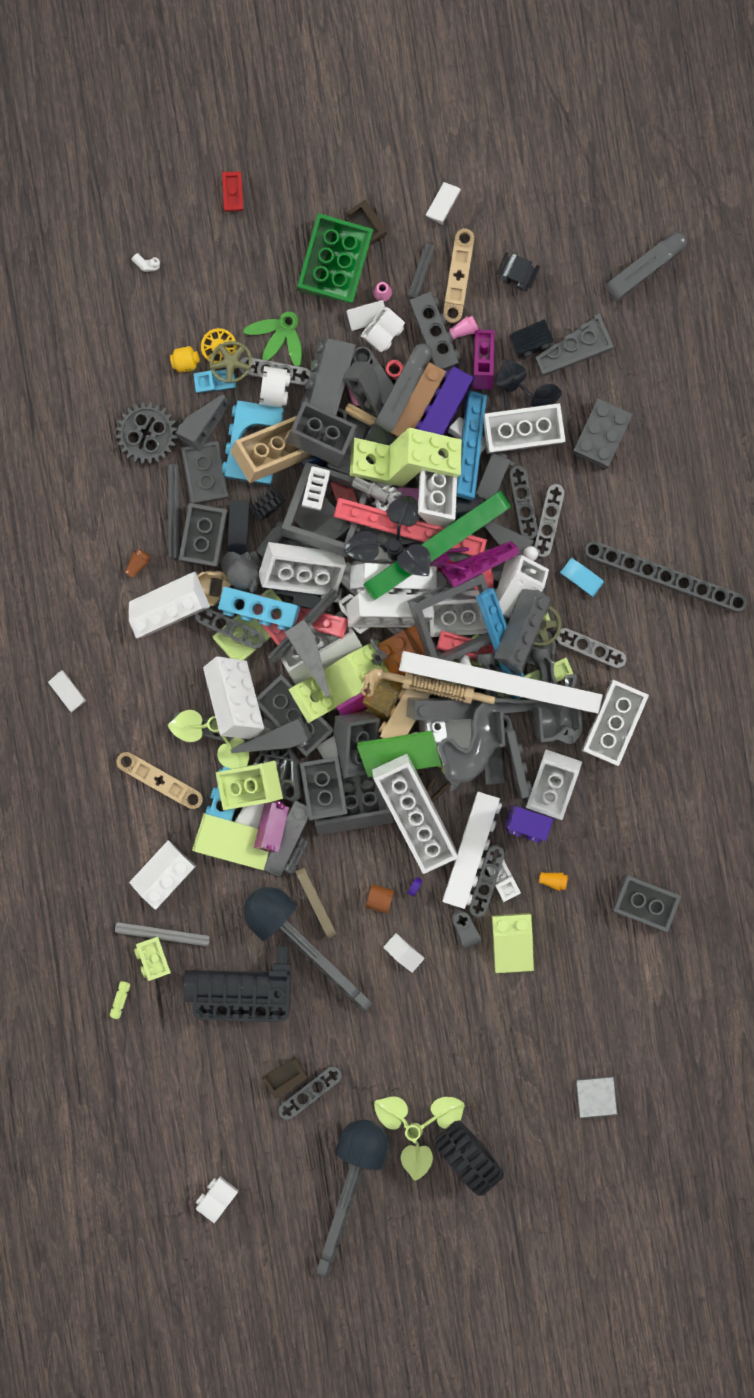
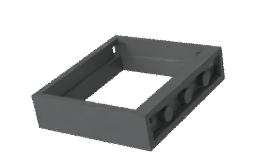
(311, 538)
(438, 595)

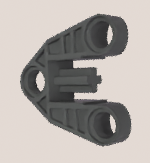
(288, 770)

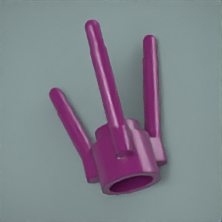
(443, 560)

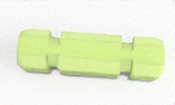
(119, 1000)

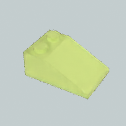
(249, 785)
(512, 942)

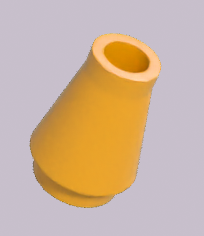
(554, 880)

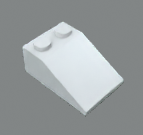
(554, 784)

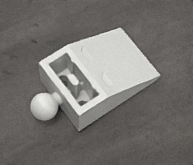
(520, 574)
(458, 730)

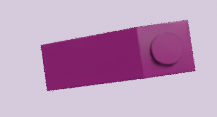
(483, 359)

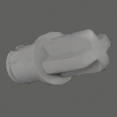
(371, 489)

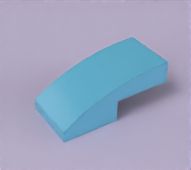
(208, 382)
(582, 577)

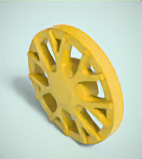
(216, 342)

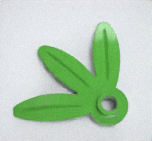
(282, 331)

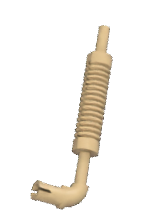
(426, 685)

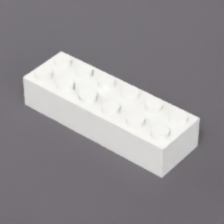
(414, 813)

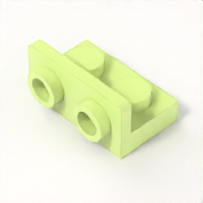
(152, 958)

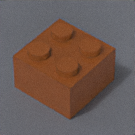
(405, 640)

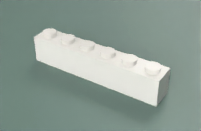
(471, 849)

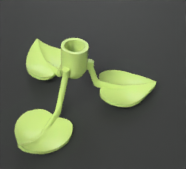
(188, 728)
(391, 1114)

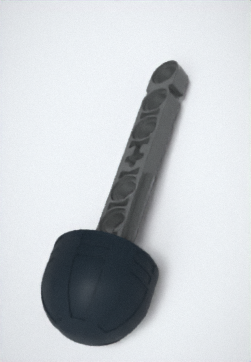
(268, 911)
(364, 1147)

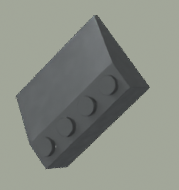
(364, 807)

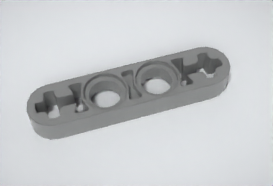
(300, 370)
(551, 521)
(589, 651)

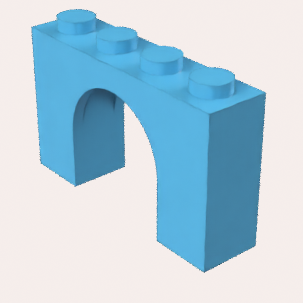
(248, 416)

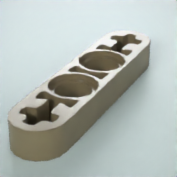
(316, 902)

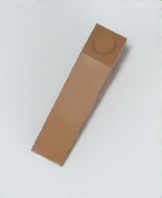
(419, 399)

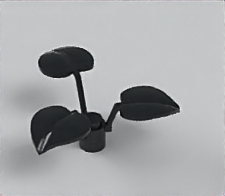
(511, 376)
(414, 560)

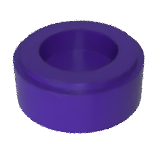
(414, 886)

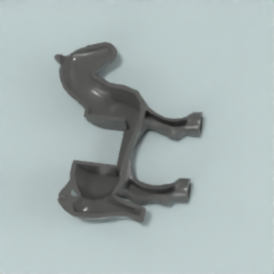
(487, 722)

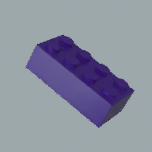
(446, 402)
(527, 822)

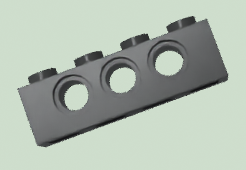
(419, 306)

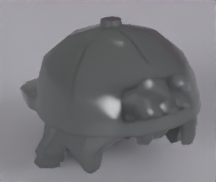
(241, 571)

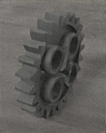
(130, 427)

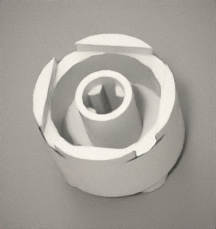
(274, 387)

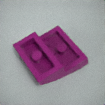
(352, 705)

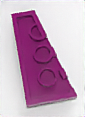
(479, 563)

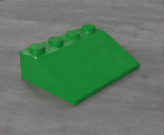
(334, 259)

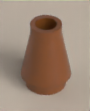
(137, 562)

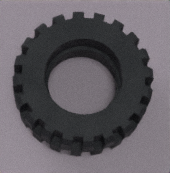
(468, 1158)

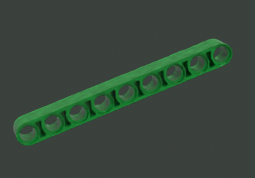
(441, 542)

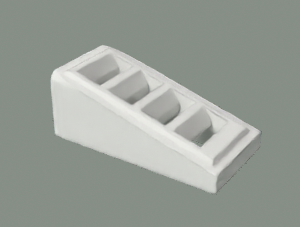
(317, 476)

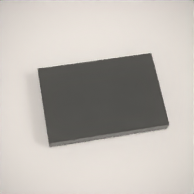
(205, 473)

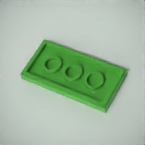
(419, 746)

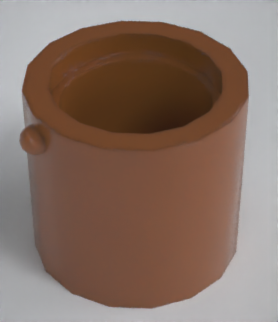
(379, 898)

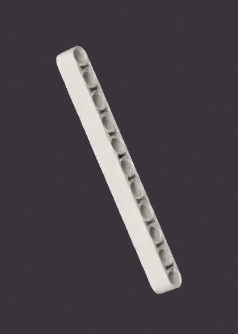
(500, 682)

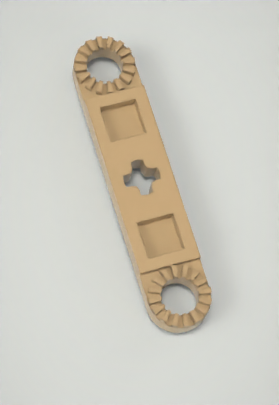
(460, 262)
(172, 787)

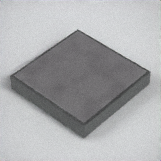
(596, 1096)

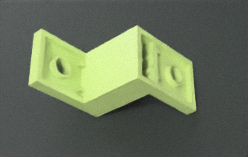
(405, 457)
(343, 681)

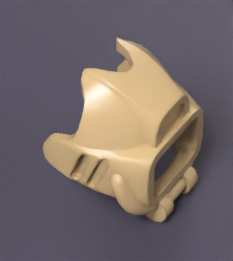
(205, 580)

